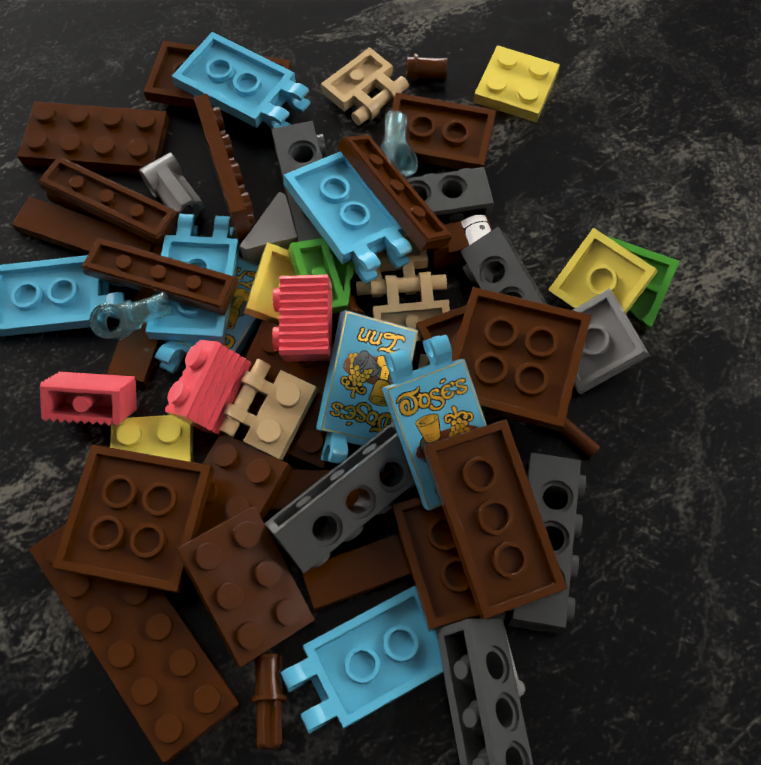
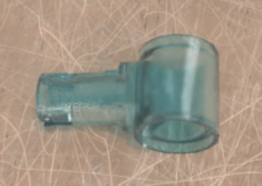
(395, 144)
(131, 315)

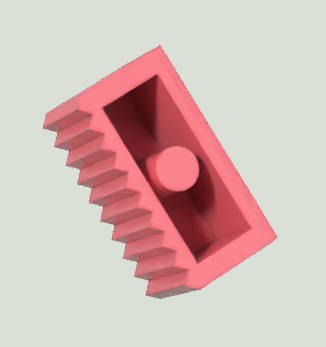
(304, 318)
(207, 385)
(88, 398)

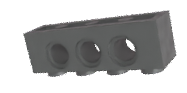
(295, 148)
(466, 185)
(497, 253)
(563, 480)
(328, 498)
(483, 693)

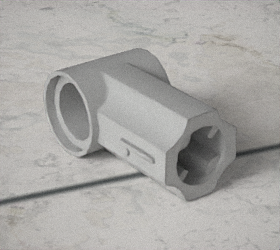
(167, 180)

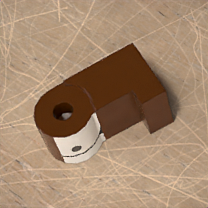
(463, 234)

